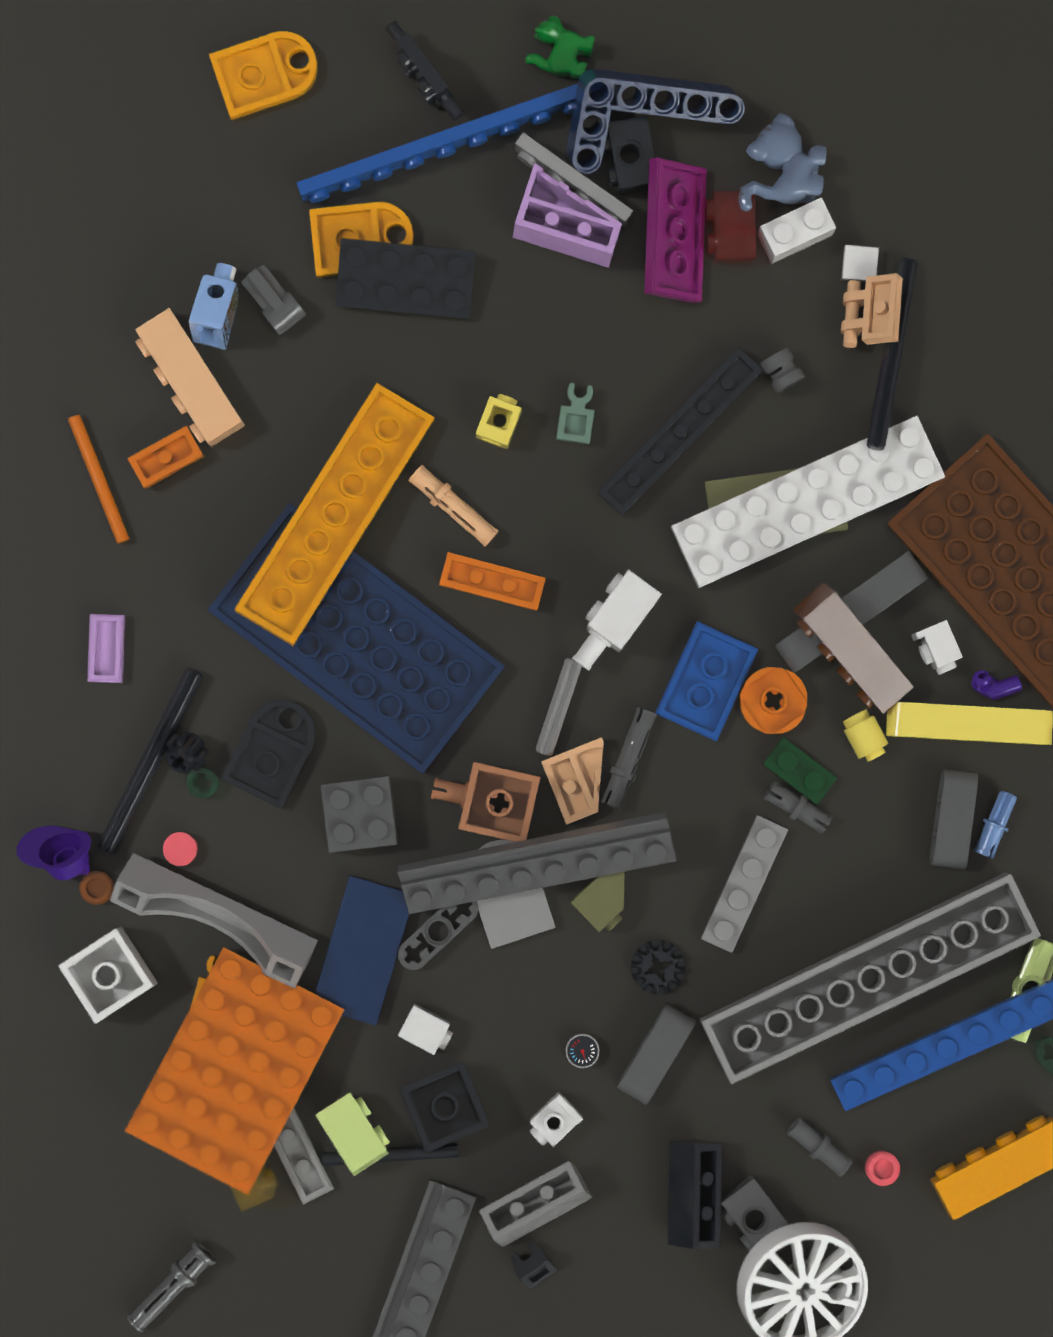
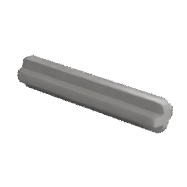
(558, 707)

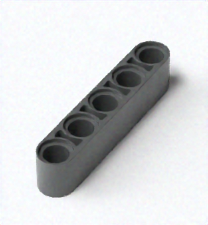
(864, 602)

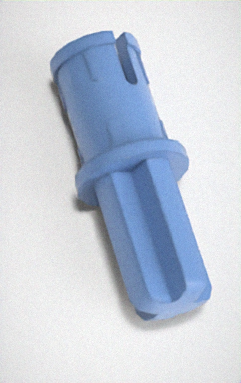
(995, 825)

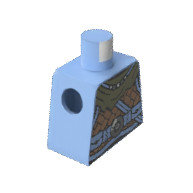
(215, 307)

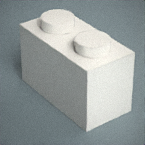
(796, 230)

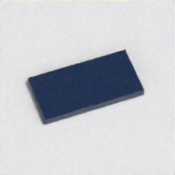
(363, 949)

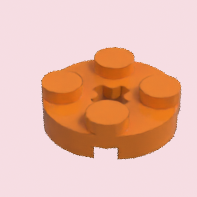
(792, 703)

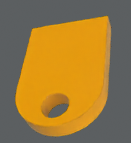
(260, 72)
(354, 221)

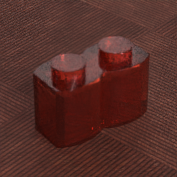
(732, 228)

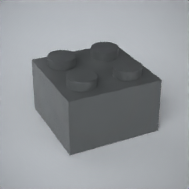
(359, 814)

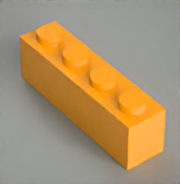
(997, 1169)

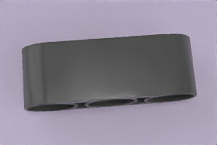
(953, 819)
(656, 1054)

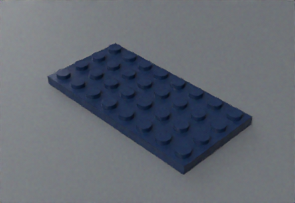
(374, 655)

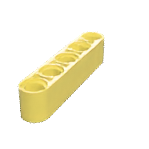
(970, 723)

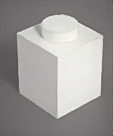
(426, 1029)

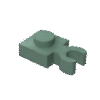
(576, 421)

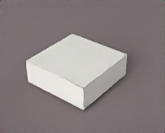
(859, 263)

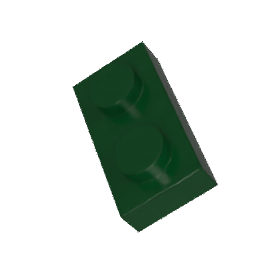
(799, 771)

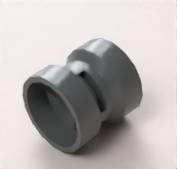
(788, 375)

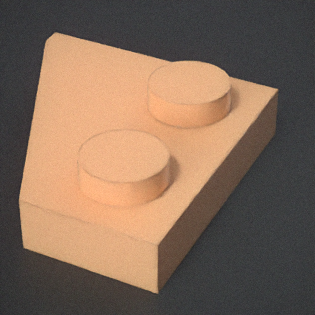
(576, 779)

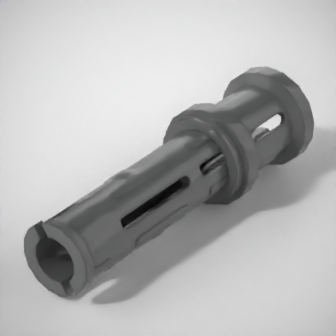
(182, 1275)

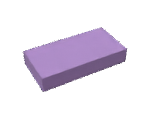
(106, 648)

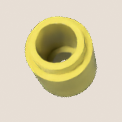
(865, 735)

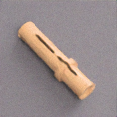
(453, 505)

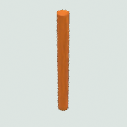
(98, 479)

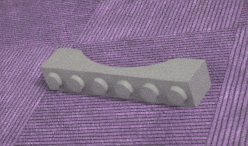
(156, 890)

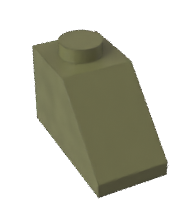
(602, 901)

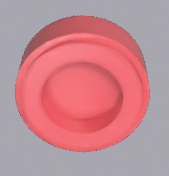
(180, 849)
(882, 1168)

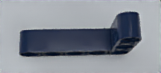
(641, 102)

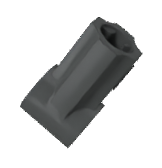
(277, 305)

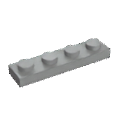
(532, 152)
(744, 884)

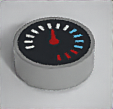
(582, 1050)

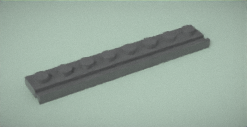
(537, 863)
(425, 1262)

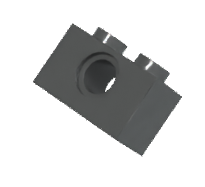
(745, 1198)

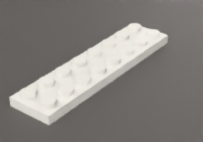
(806, 502)

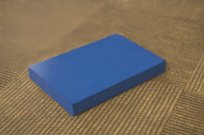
(706, 681)

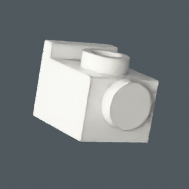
(938, 647)
(557, 1107)

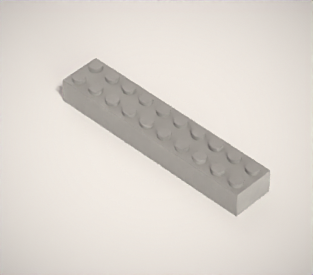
(869, 977)

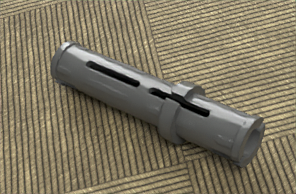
(628, 759)

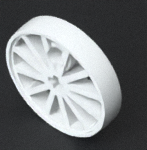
(803, 1282)

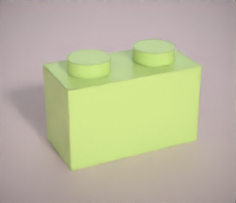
(353, 1134)

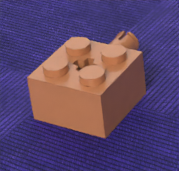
(475, 797)

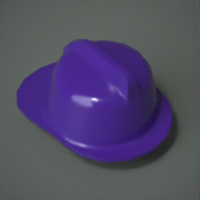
(56, 850)

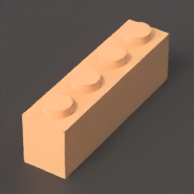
(189, 377)

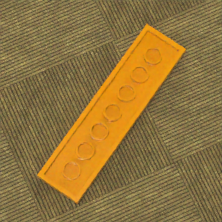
(334, 514)

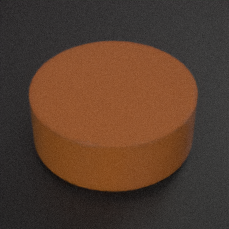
(96, 887)

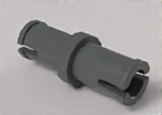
(797, 807)
(819, 1147)

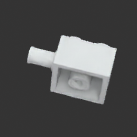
(617, 618)

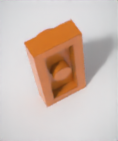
(165, 457)

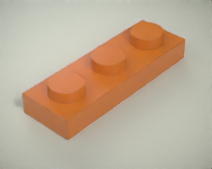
(492, 581)

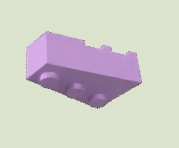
(564, 221)

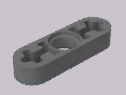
(425, 955)

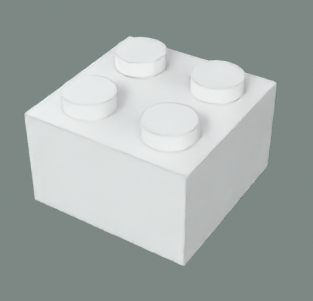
(108, 974)

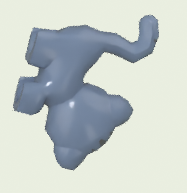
(781, 149)

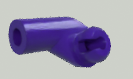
(993, 688)

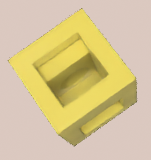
(489, 431)

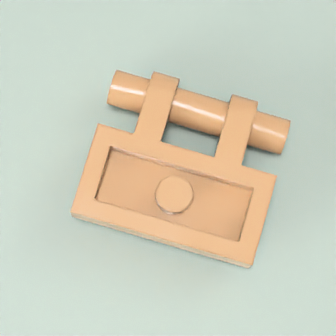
(880, 312)

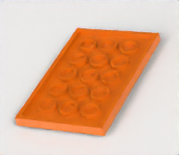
(234, 1071)

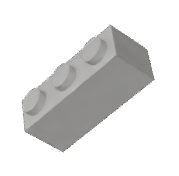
(535, 1204)

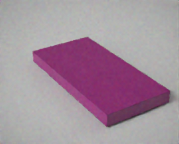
(675, 230)

